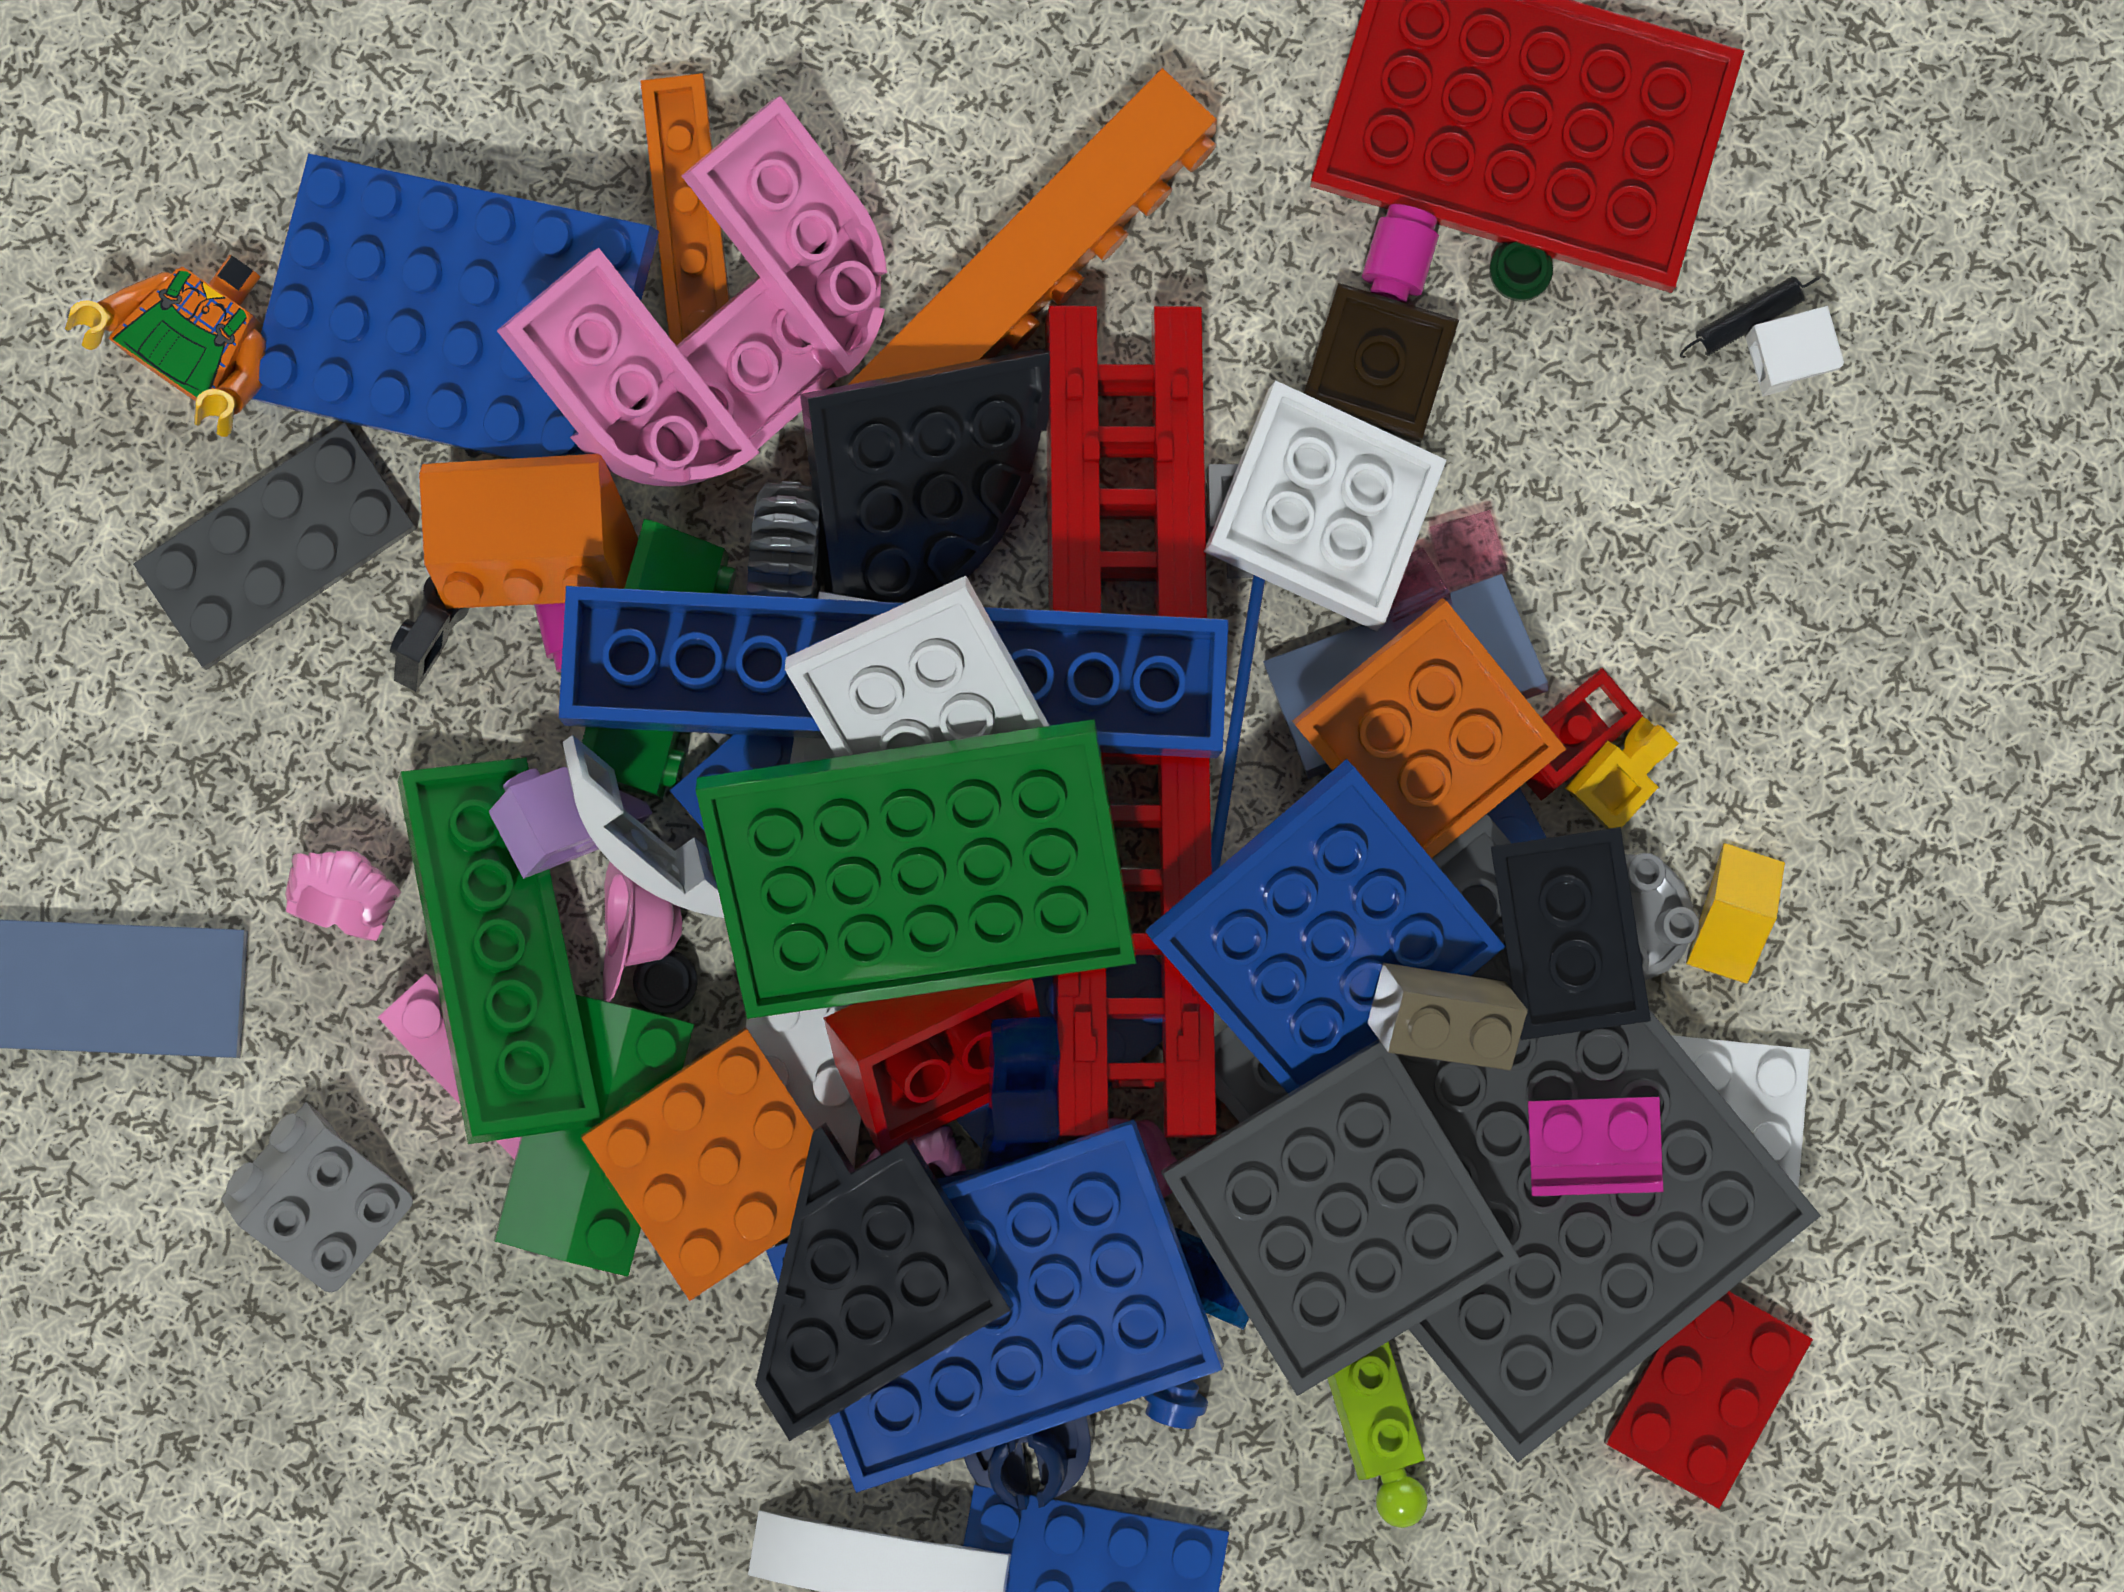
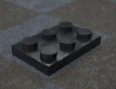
(1571, 932)

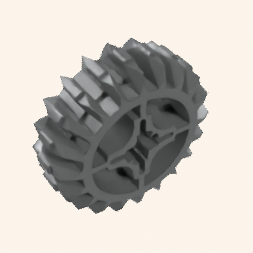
(785, 542)

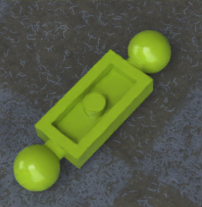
(1381, 1433)

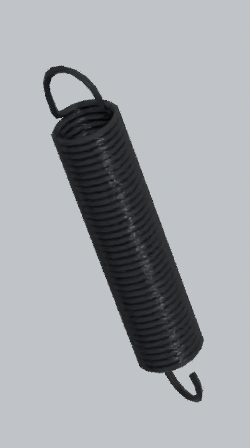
(1754, 312)

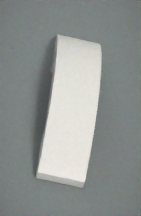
(677, 876)
(854, 1560)

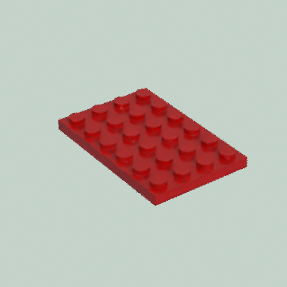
(1533, 127)

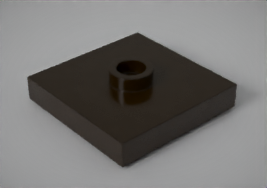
(1381, 361)

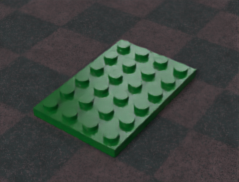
(918, 869)

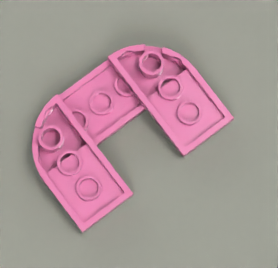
(738, 378)

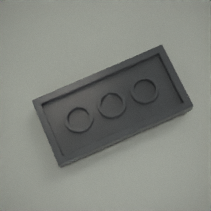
(274, 546)

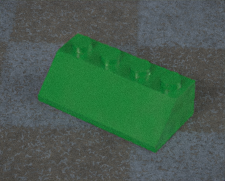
(661, 562)
(556, 1190)

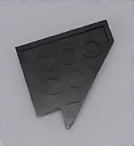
(868, 1283)

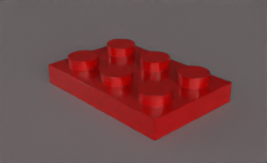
(1709, 1396)

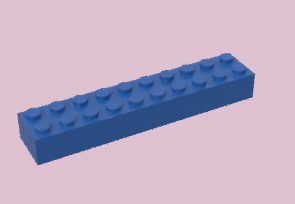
(722, 666)

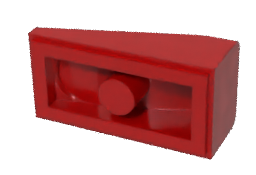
(1581, 731)

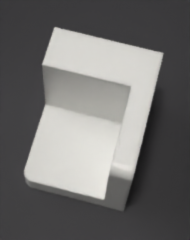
(1793, 349)

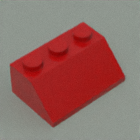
(921, 1055)

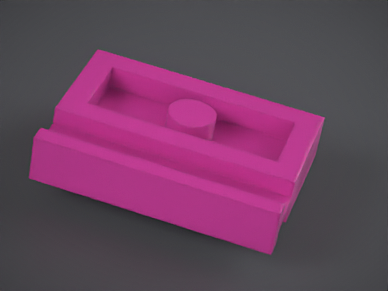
(1595, 1146)

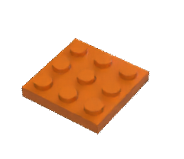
(1432, 728)
(709, 1162)

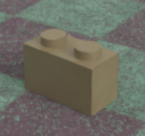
(1447, 1016)

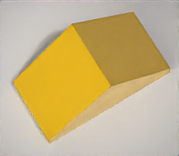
(1737, 913)

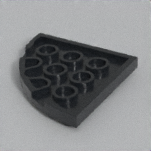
(922, 471)

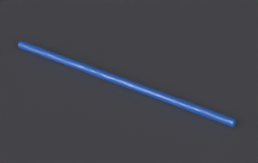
(1236, 721)

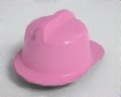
(636, 927)

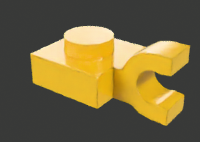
(1617, 780)

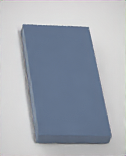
(1314, 669)
(122, 988)

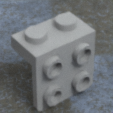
(315, 1200)

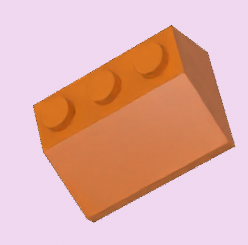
(523, 529)

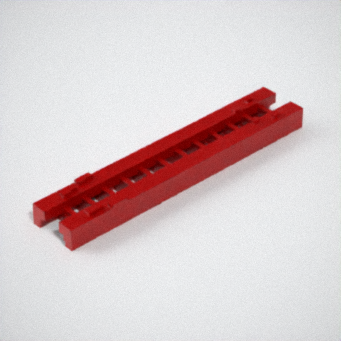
(1074, 585)

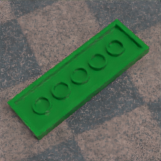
(496, 960)

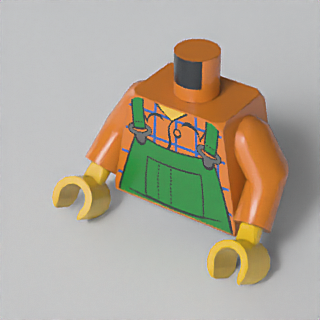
(187, 335)

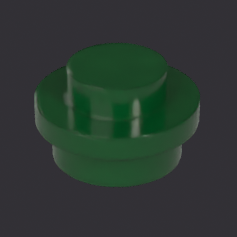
(1520, 271)

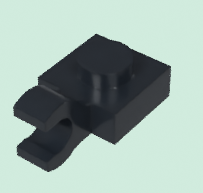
(422, 641)

